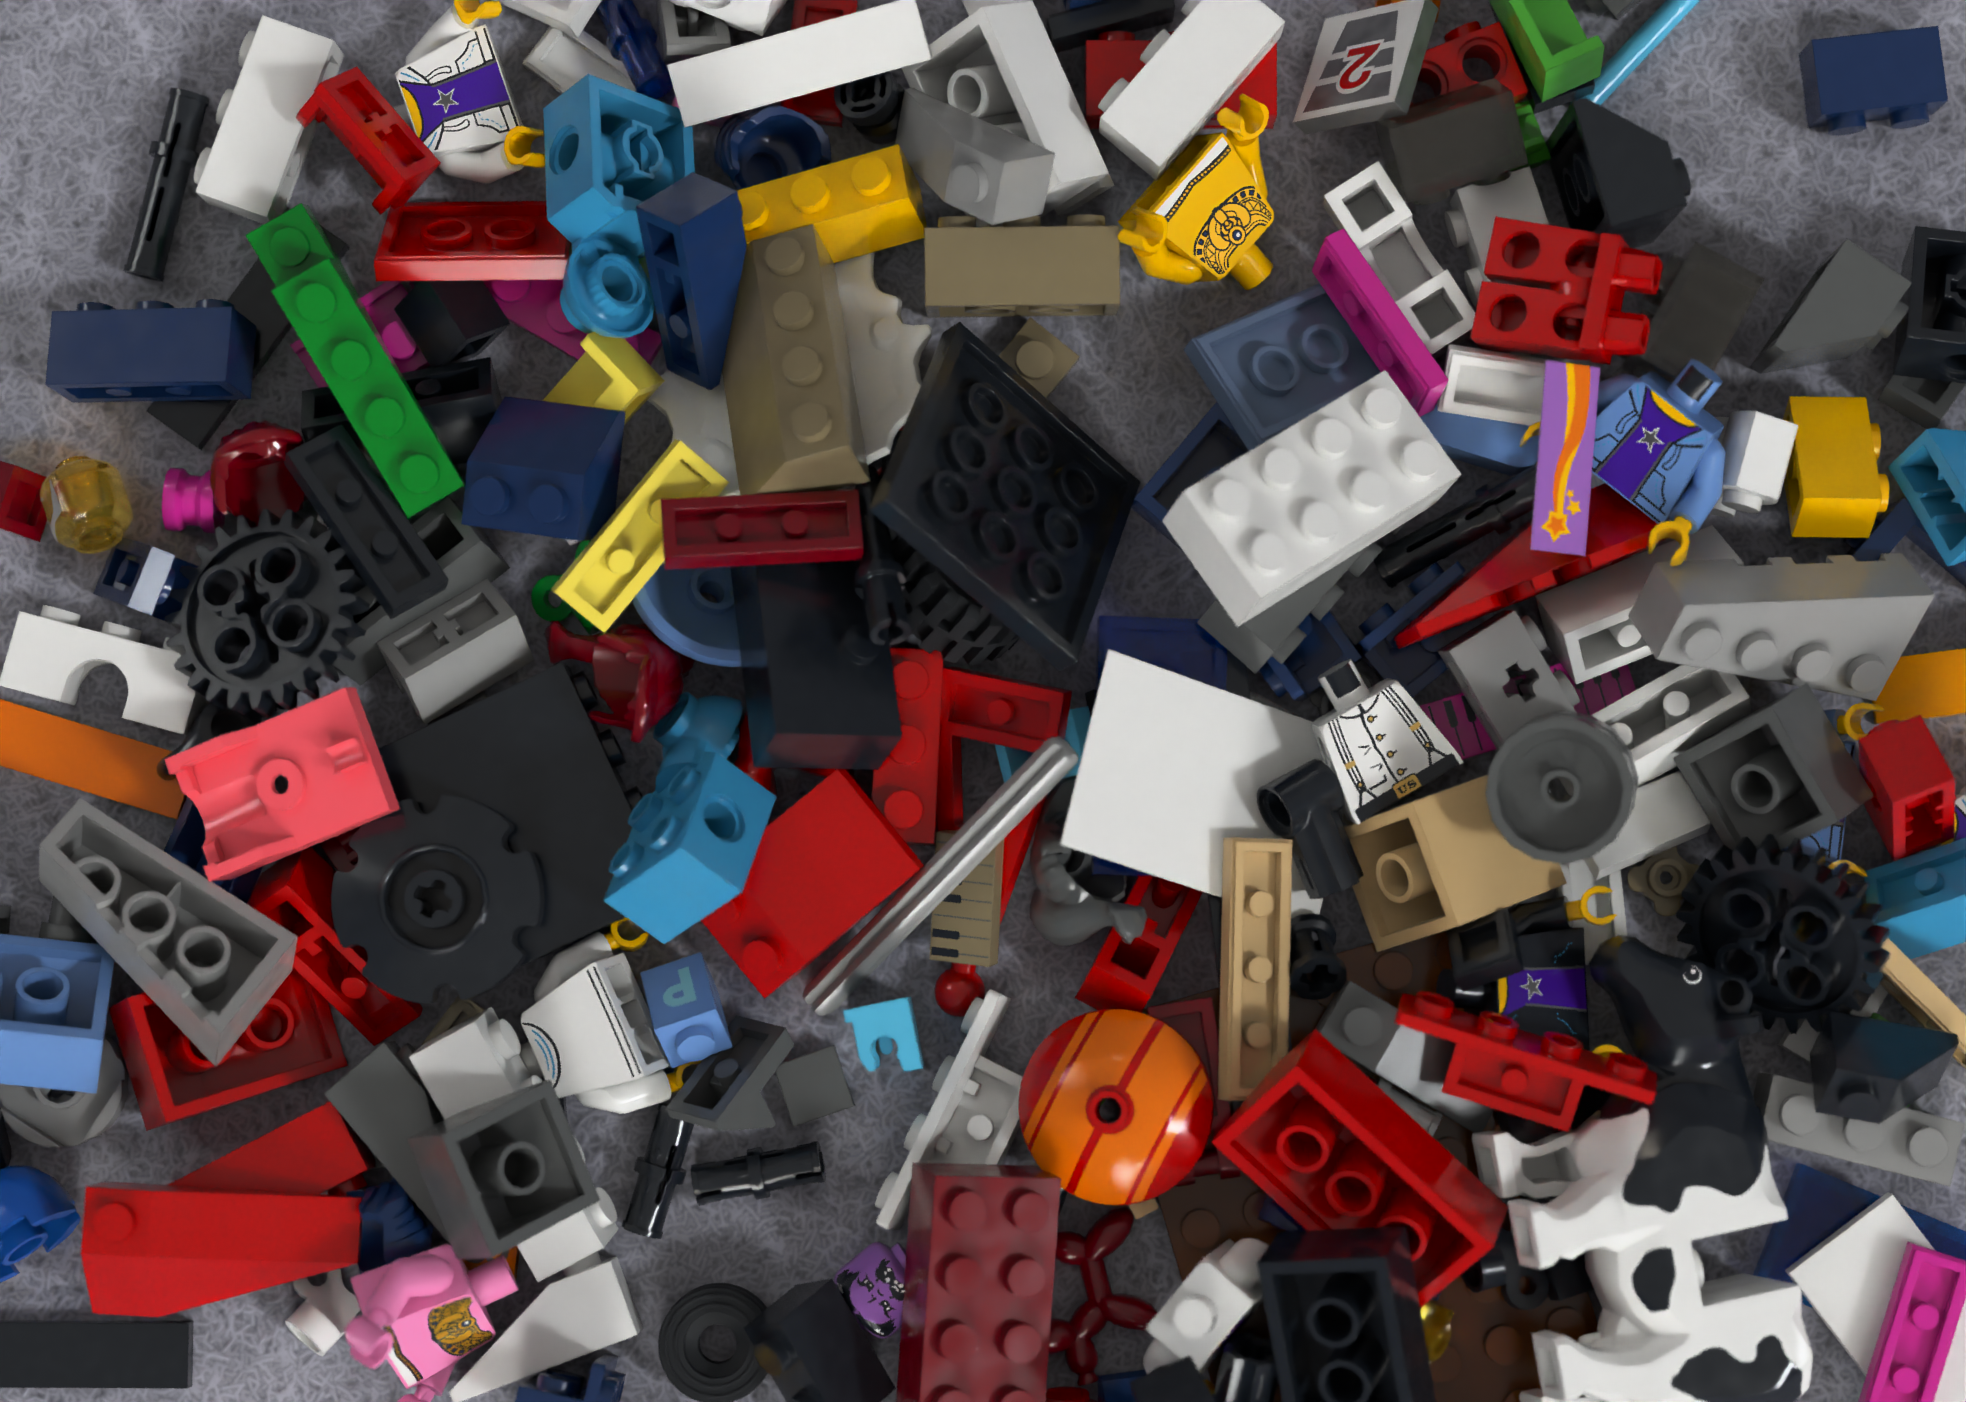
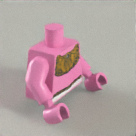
(425, 1316)

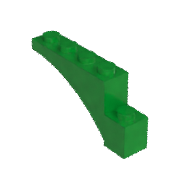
(354, 358)

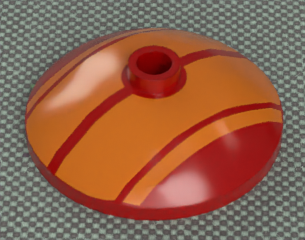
(1161, 1098)

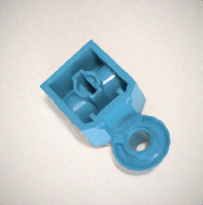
(601, 161)
(696, 829)

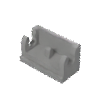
(456, 650)

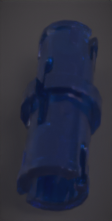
(633, 43)

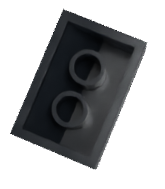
(1615, 174)

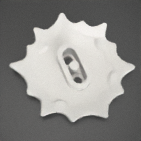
(883, 367)

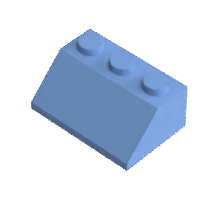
(53, 1012)

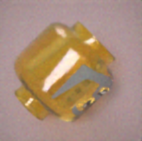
(86, 504)

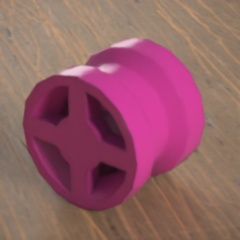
(189, 502)

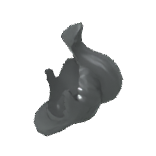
(1072, 902)

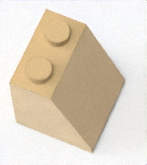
(1440, 866)

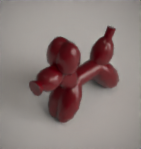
(1102, 1305)

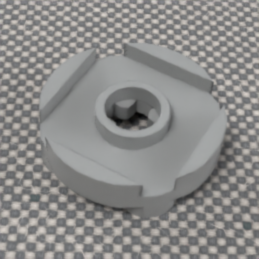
(72, 1117)

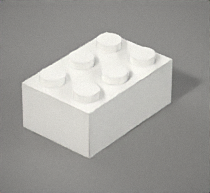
(1009, 75)

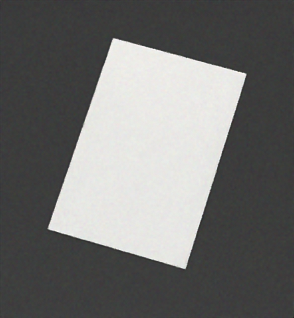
(1178, 771)

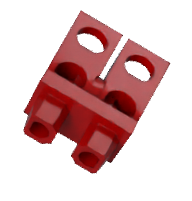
(1562, 293)

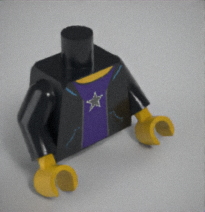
(1553, 985)

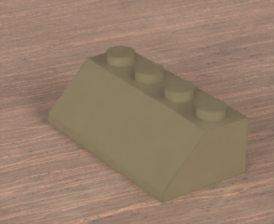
(791, 372)

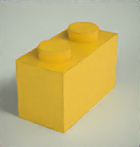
(1833, 468)

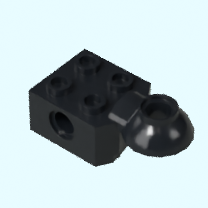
(1933, 330)

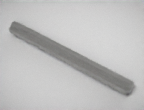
(941, 875)

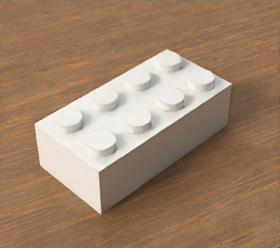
(1310, 497)

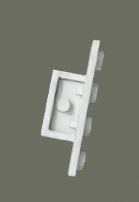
(971, 1116)

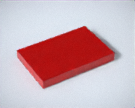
(470, 242)

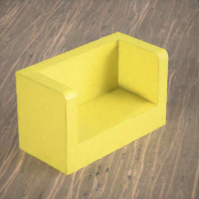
(607, 377)

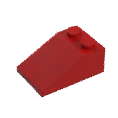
(811, 882)
(281, 1046)

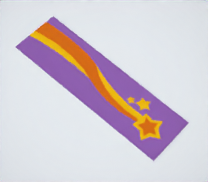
(1565, 458)

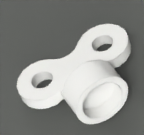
(323, 1313)

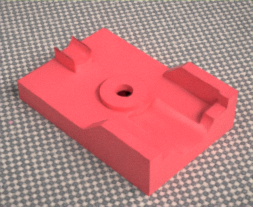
(330, 773)

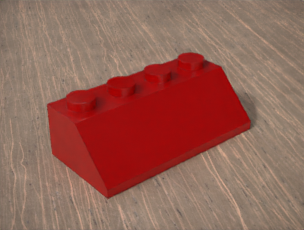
(1353, 1158)

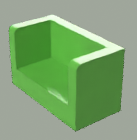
(1550, 44)

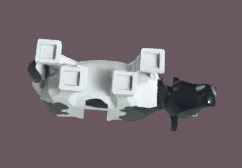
(1646, 1184)

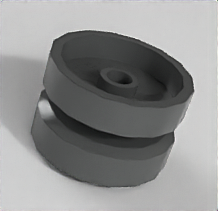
(1569, 747)

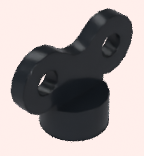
(1502, 1269)

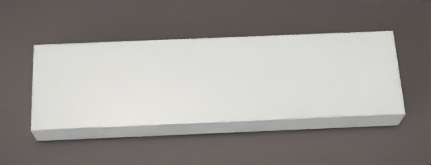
(799, 62)

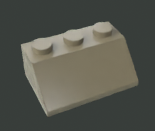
(1022, 268)

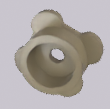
(1647, 880)

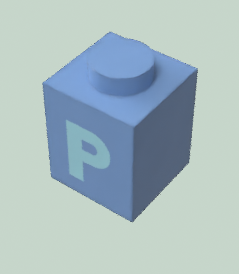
(686, 1010)

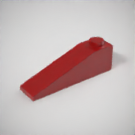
(190, 1246)

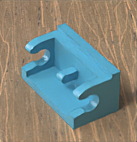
(883, 1023)

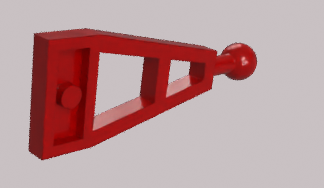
(1003, 714)

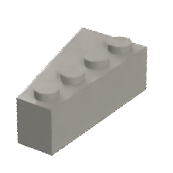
(1786, 621)
(171, 930)

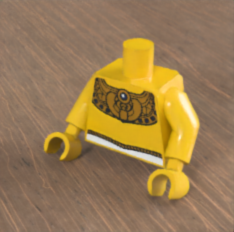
(1207, 207)

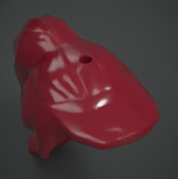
(251, 472)
(631, 670)

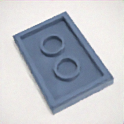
(1280, 363)

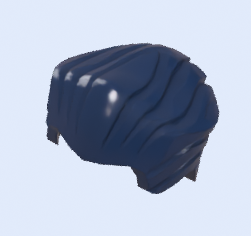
(769, 145)
(391, 1225)

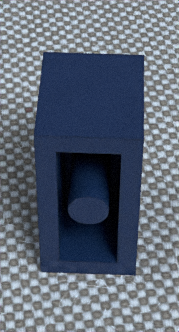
(1873, 79)

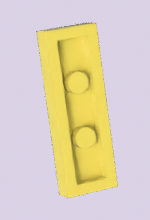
(631, 541)

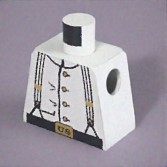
(1377, 742)

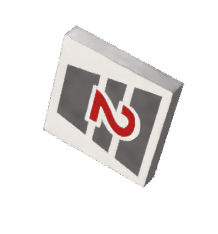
(1366, 66)

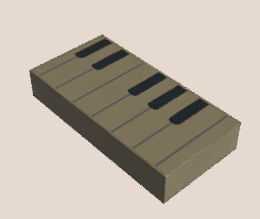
(969, 918)

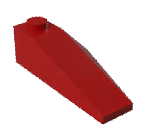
(1519, 573)

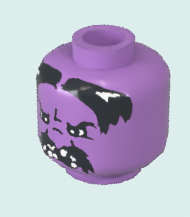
(875, 1287)

